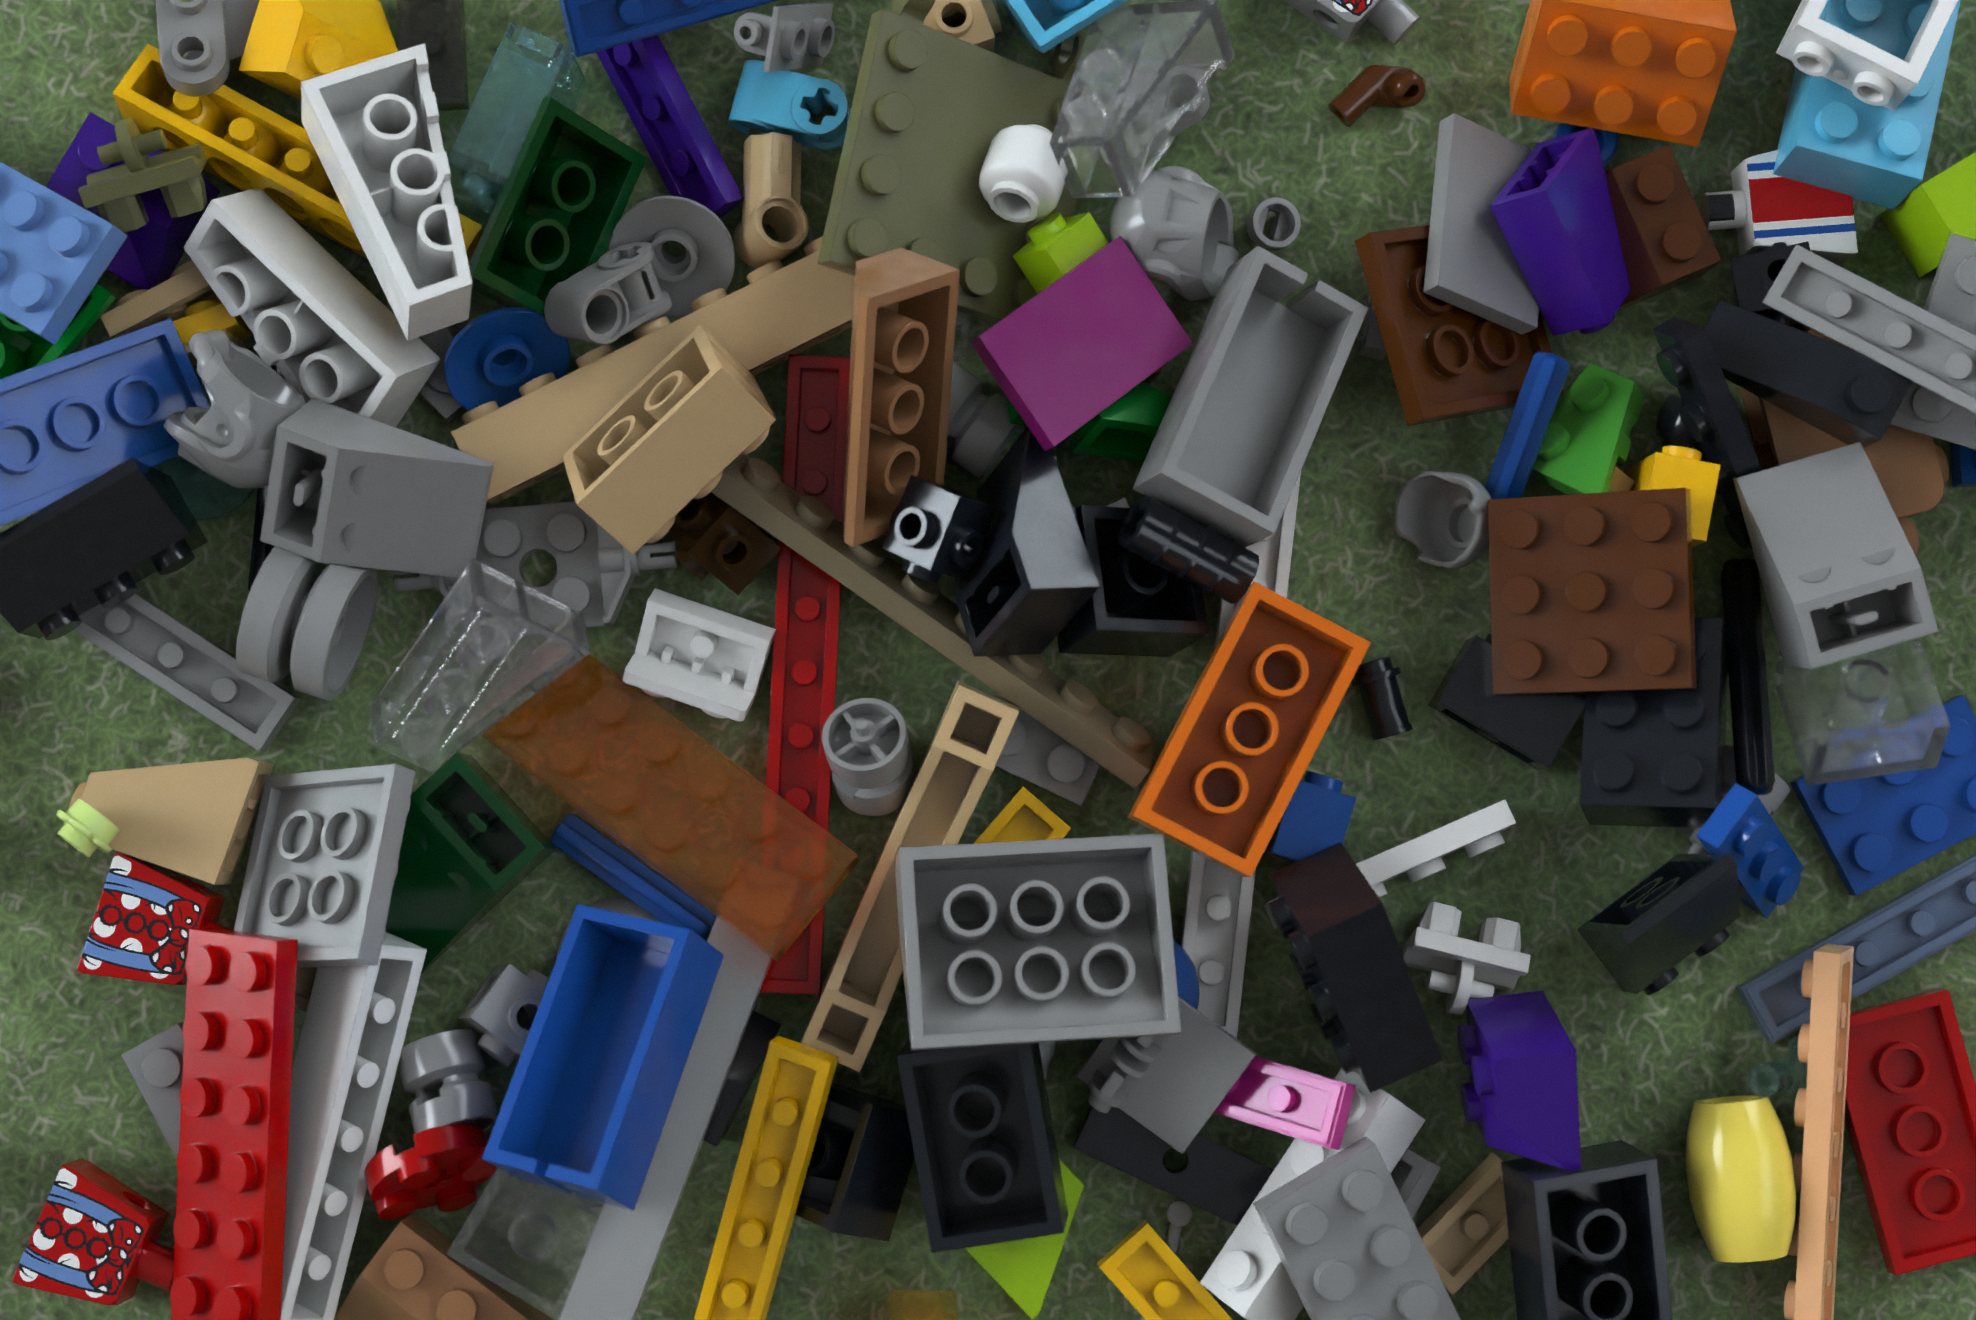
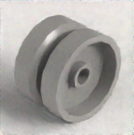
(306, 622)

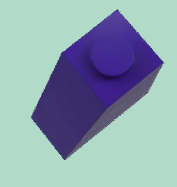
(1566, 233)

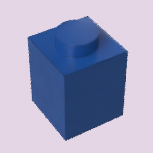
(1312, 819)

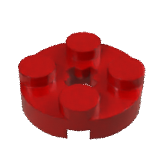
(436, 1172)

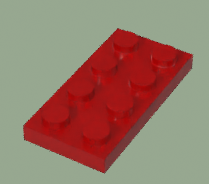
(1914, 1128)

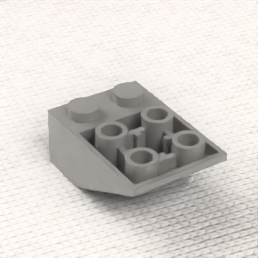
(372, 494)
(1833, 558)

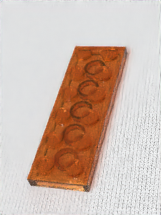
(677, 803)

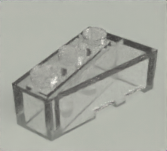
(1131, 89)
(474, 665)

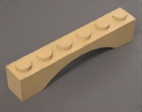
(932, 815)

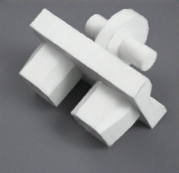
(1461, 965)

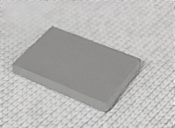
(1466, 248)

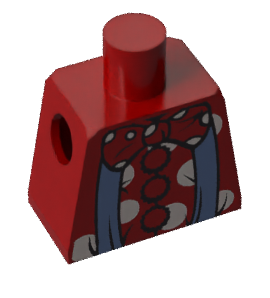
(146, 922)
(96, 1239)

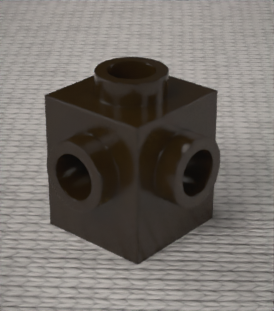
(721, 542)

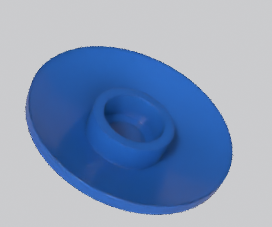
(481, 375)

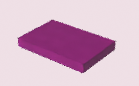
(1081, 343)

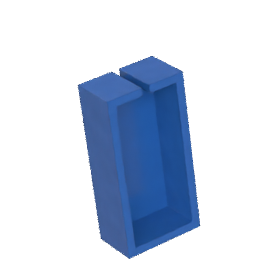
(604, 1056)

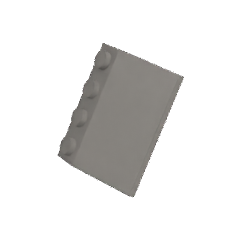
(1036, 941)

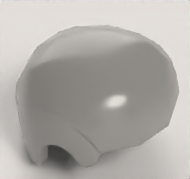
(1444, 517)

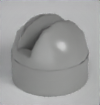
(1283, 229)

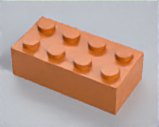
(1249, 730)

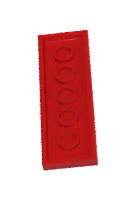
(234, 1126)

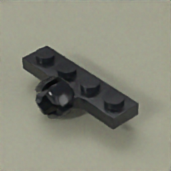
(1704, 414)

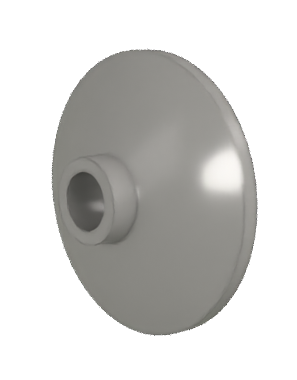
(708, 246)

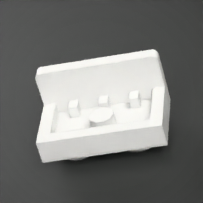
(699, 656)

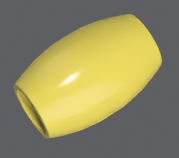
(1740, 1178)

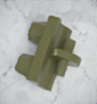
(118, 188)

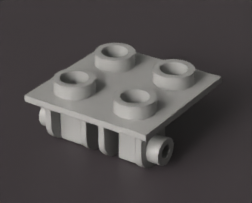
(1168, 1079)

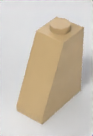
(182, 814)

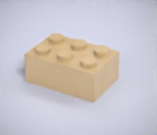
(668, 441)

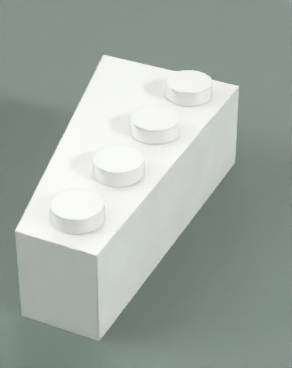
(391, 174)
(307, 309)

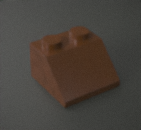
(1658, 225)

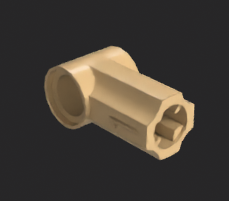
(770, 198)

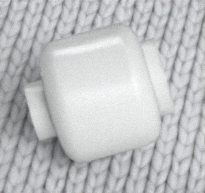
(1021, 174)

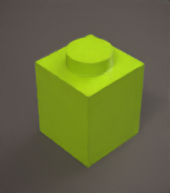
(1058, 247)

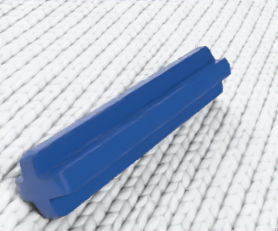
(1527, 426)
(631, 876)

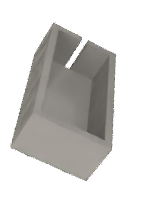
(1251, 398)

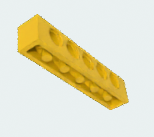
(246, 148)

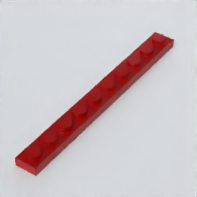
(807, 634)

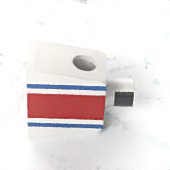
(1780, 209)

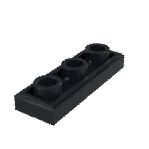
(1210, 1177)

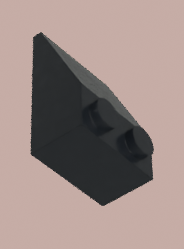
(1665, 920)

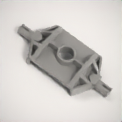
(591, 564)

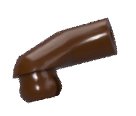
(1378, 87)

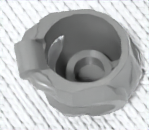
(1177, 231)
(239, 429)

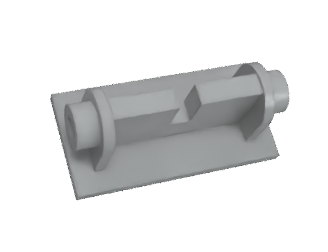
(789, 38)

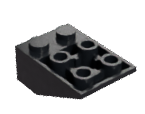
(1032, 558)

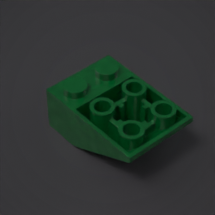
(459, 856)

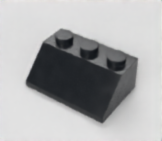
(93, 549)

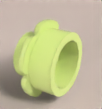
(86, 828)

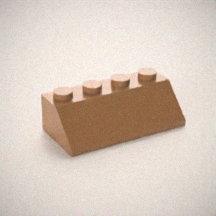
(896, 385)
(420, 1282)

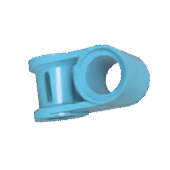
(784, 105)

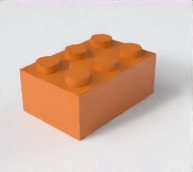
(1623, 65)

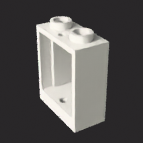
(1856, 64)

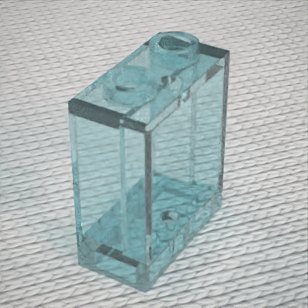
(517, 81)

